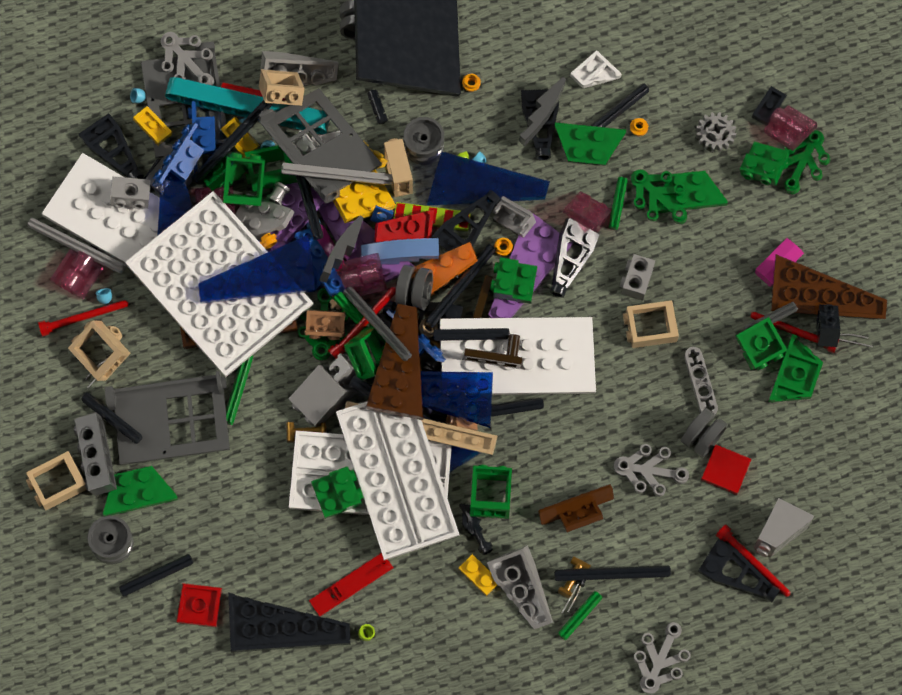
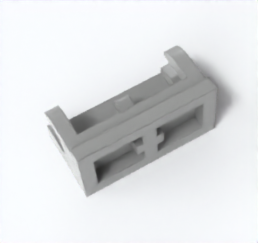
(513, 217)
(346, 370)

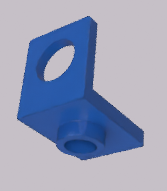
(385, 215)

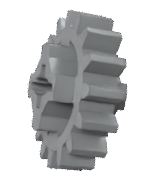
(717, 125)

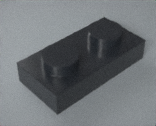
(771, 101)

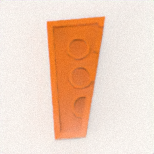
(449, 265)

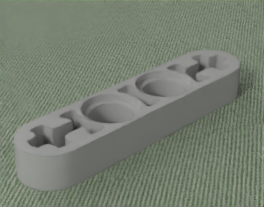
(700, 382)

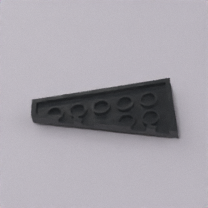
(275, 627)

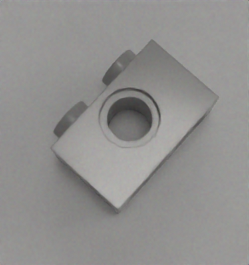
(138, 187)

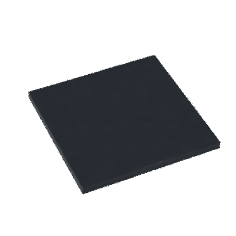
(408, 44)

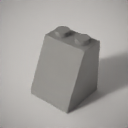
(321, 395)
(782, 527)

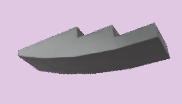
(545, 107)
(344, 246)

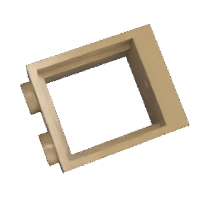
(281, 84)
(399, 167)
(670, 337)
(114, 360)
(63, 495)

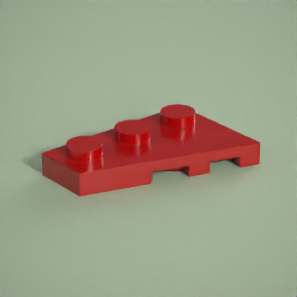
(406, 227)

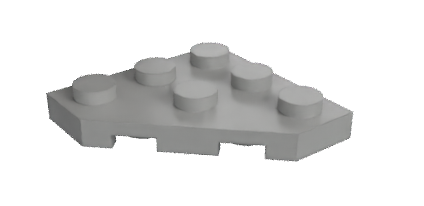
(264, 218)

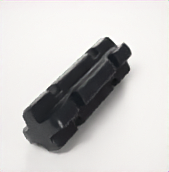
(377, 106)

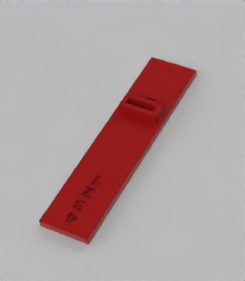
(350, 584)

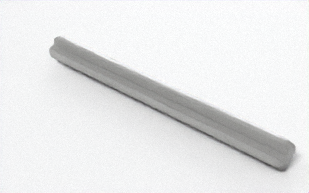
(335, 173)
(76, 245)

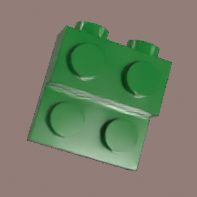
(764, 163)
(216, 177)
(514, 280)
(761, 344)
(337, 492)

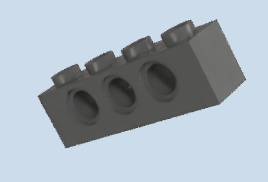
(105, 480)

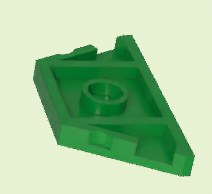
(588, 143)
(699, 192)
(797, 373)
(138, 490)

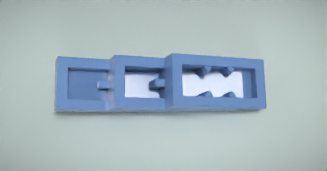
(403, 250)

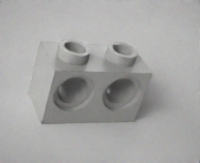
(641, 278)

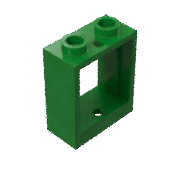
(270, 154)
(238, 198)
(359, 354)
(487, 508)

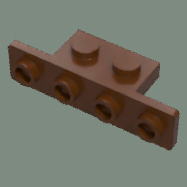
(578, 510)

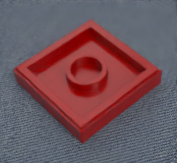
(726, 469)
(199, 605)

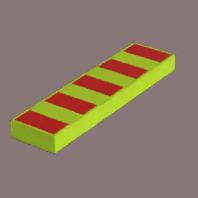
(439, 217)

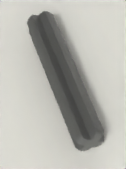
(777, 314)

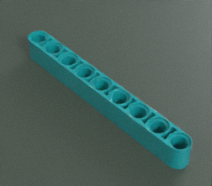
(235, 102)

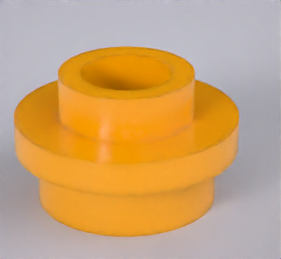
(471, 77)
(638, 131)
(268, 240)
(503, 241)

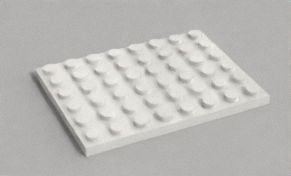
(198, 248)

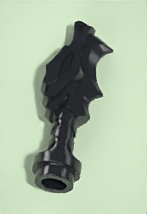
(473, 526)

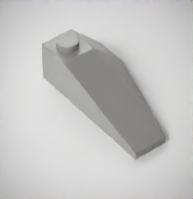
(309, 68)
(520, 581)

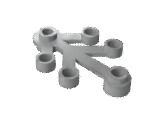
(185, 56)
(648, 470)
(660, 661)

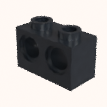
(828, 325)

